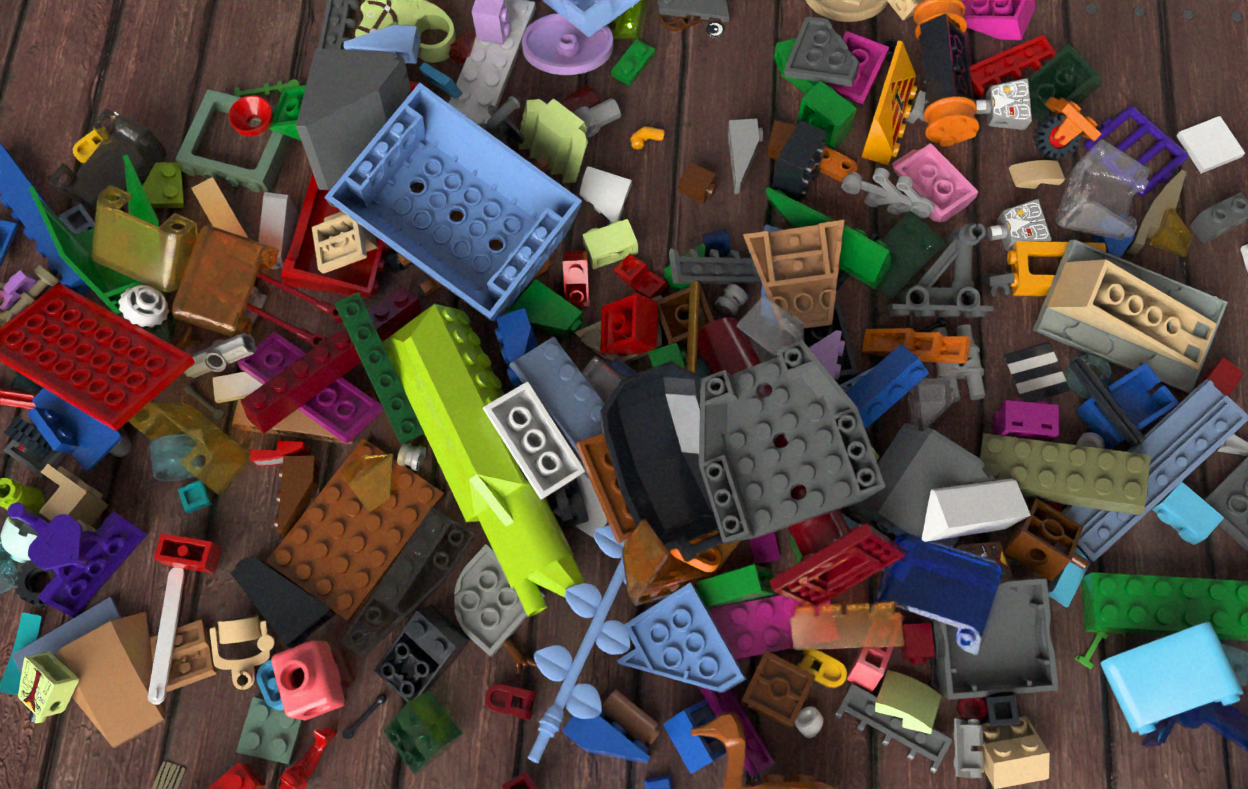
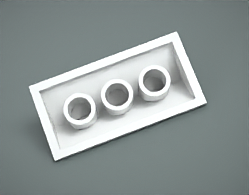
(973, 509)

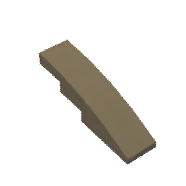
(1152, 218)

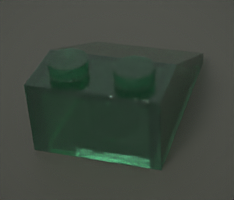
(1062, 77)
(912, 250)

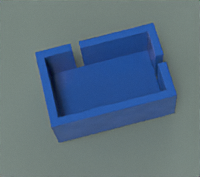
(1133, 397)

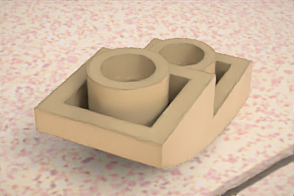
(1033, 173)

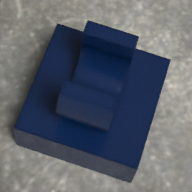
(717, 240)

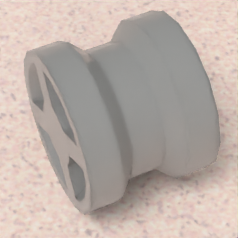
(411, 456)

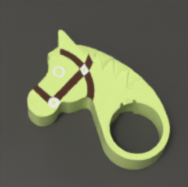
(418, 13)

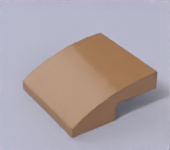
(191, 655)

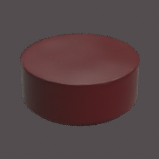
(972, 708)

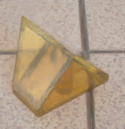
(370, 479)

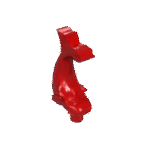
(300, 772)

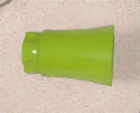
(14, 491)

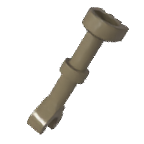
(27, 298)

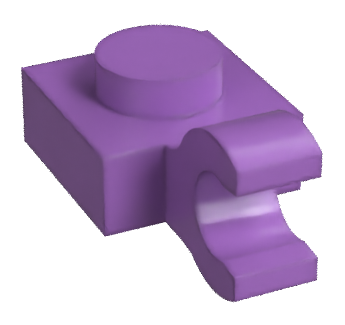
(17, 284)

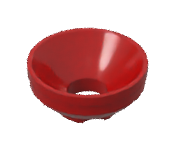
(245, 110)

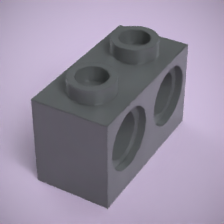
(1221, 218)

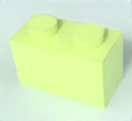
(610, 243)

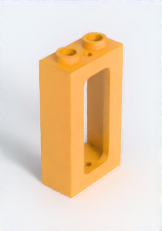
(1027, 283)

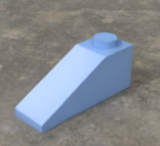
(400, 39)

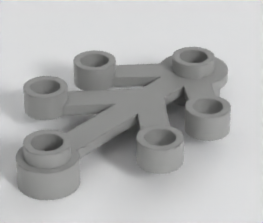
(889, 194)

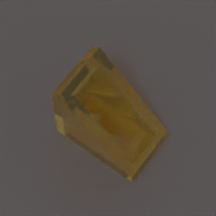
(1172, 235)

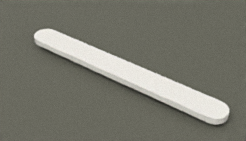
(166, 636)

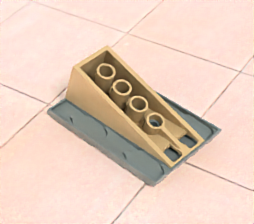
(1130, 315)

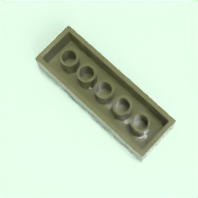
(1069, 473)

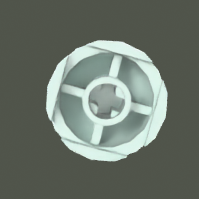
(16, 538)

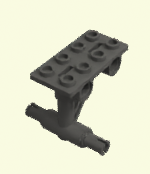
(946, 300)

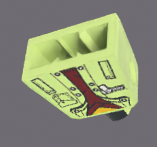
(45, 686)

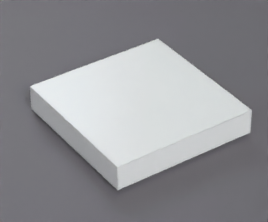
(1210, 144)

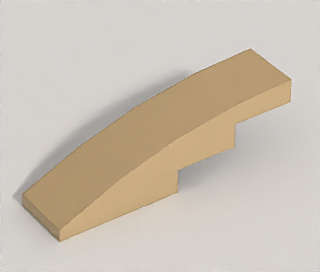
(217, 207)

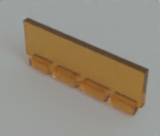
(851, 630)

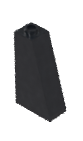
(283, 604)

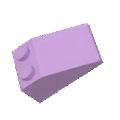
(491, 20)

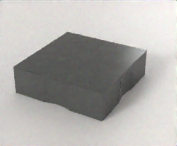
(1015, 652)

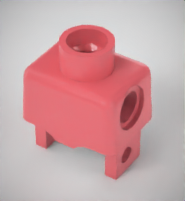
(321, 685)

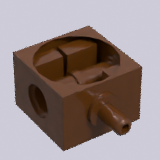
(1046, 541)

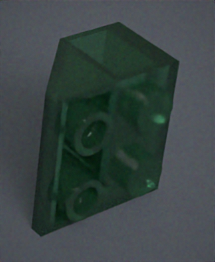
(422, 731)

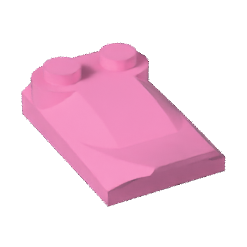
(937, 180)

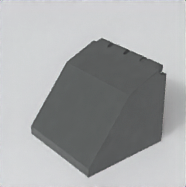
(346, 105)

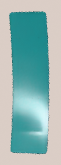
(26, 634)

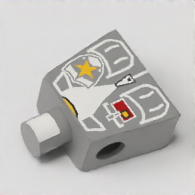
(1007, 105)
(1020, 224)

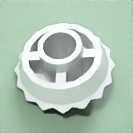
(144, 306)

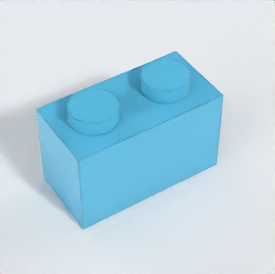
(1188, 514)

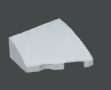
(605, 192)

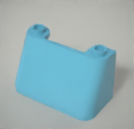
(1171, 677)

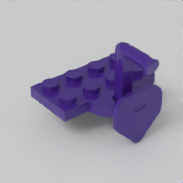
(77, 556)

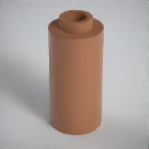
(631, 718)

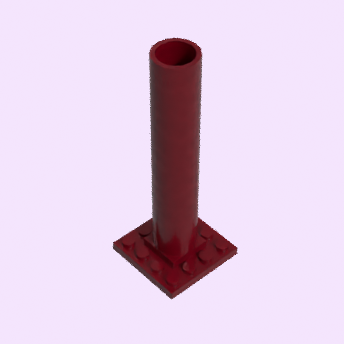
(830, 551)

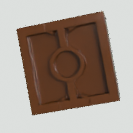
(777, 690)

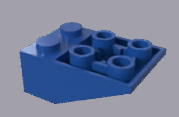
(516, 339)
(601, 738)

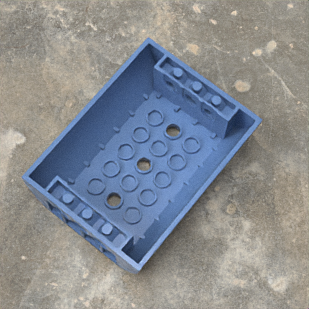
(465, 173)

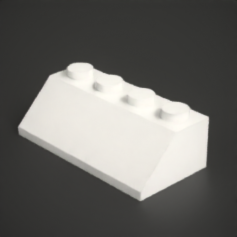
(534, 440)

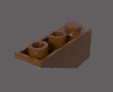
(299, 484)

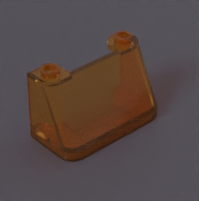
(221, 281)

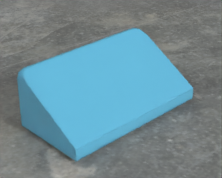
(1066, 582)

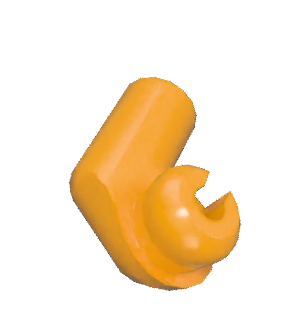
(645, 133)

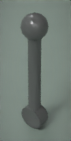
(218, 414)

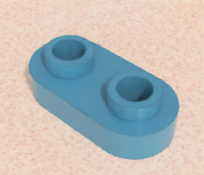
(268, 686)

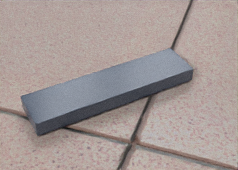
(70, 631)

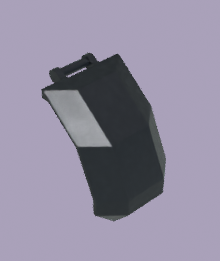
(654, 450)

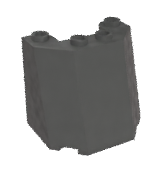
(910, 470)

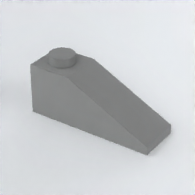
(743, 147)

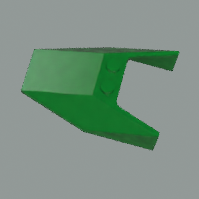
(77, 247)

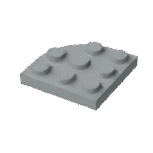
(486, 603)

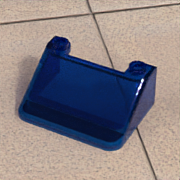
(943, 587)

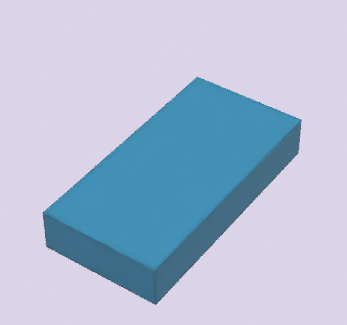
(440, 80)

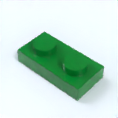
(633, 62)

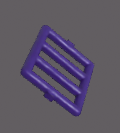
(1145, 126)

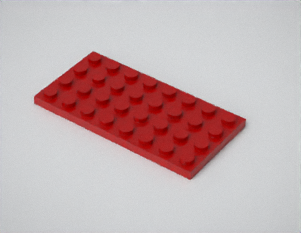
(90, 355)

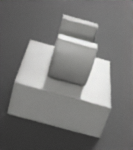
(918, 107)

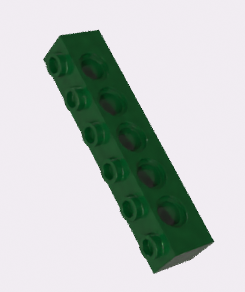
(379, 367)

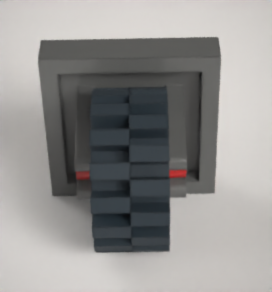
(31, 447)

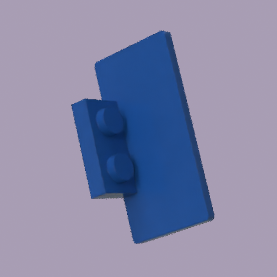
(72, 430)

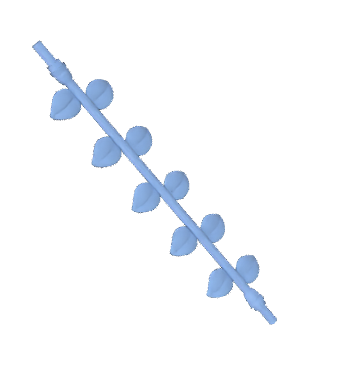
(556, 660)

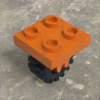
(1062, 129)

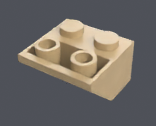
(1014, 754)

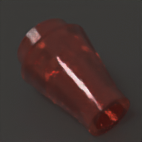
(462, 47)

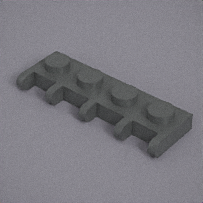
(336, 22)
(712, 268)
(862, 706)

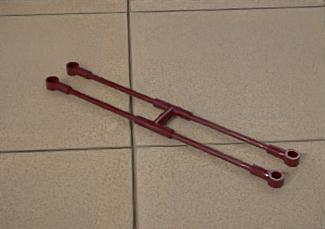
(301, 333)

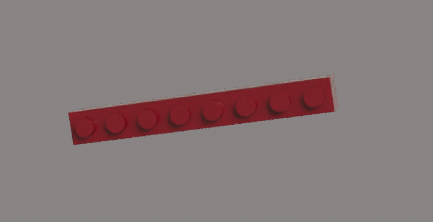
(324, 364)

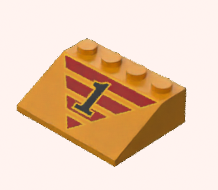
(891, 109)

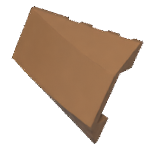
(800, 269)
(115, 677)

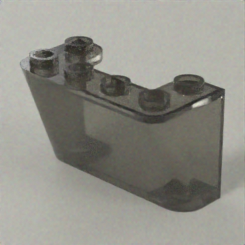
(107, 164)

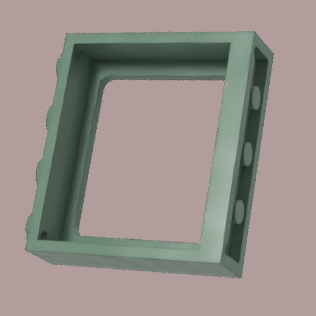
(255, 180)

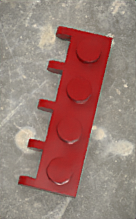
(1010, 63)

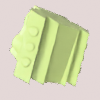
(555, 134)

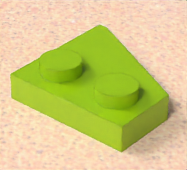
(164, 186)

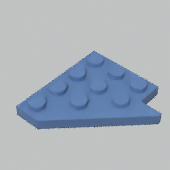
(682, 643)

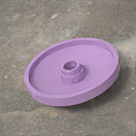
(562, 48)

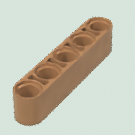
(294, 425)

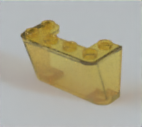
(138, 247)
(223, 454)

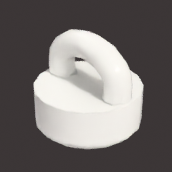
(1091, 440)
(809, 722)

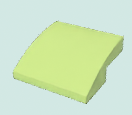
(909, 700)

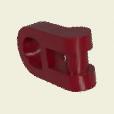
(500, 700)

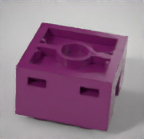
(1027, 420)

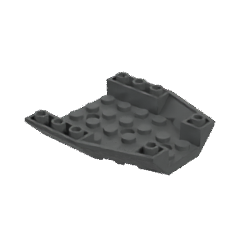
(751, 477)

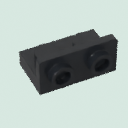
(571, 504)

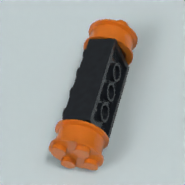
(947, 71)

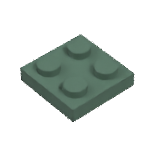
(269, 733)

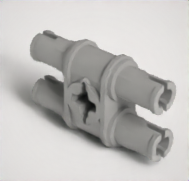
(971, 371)

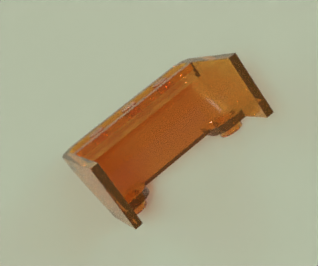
(654, 571)

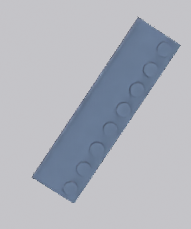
(562, 391)
(1176, 449)

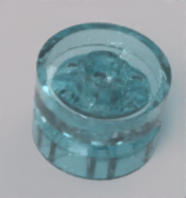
(168, 453)

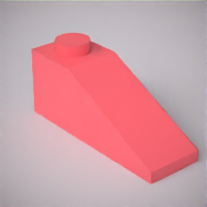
(869, 666)

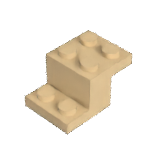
(341, 242)
(73, 498)

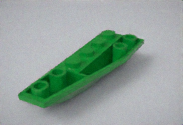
(859, 255)

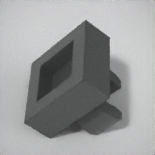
(998, 279)

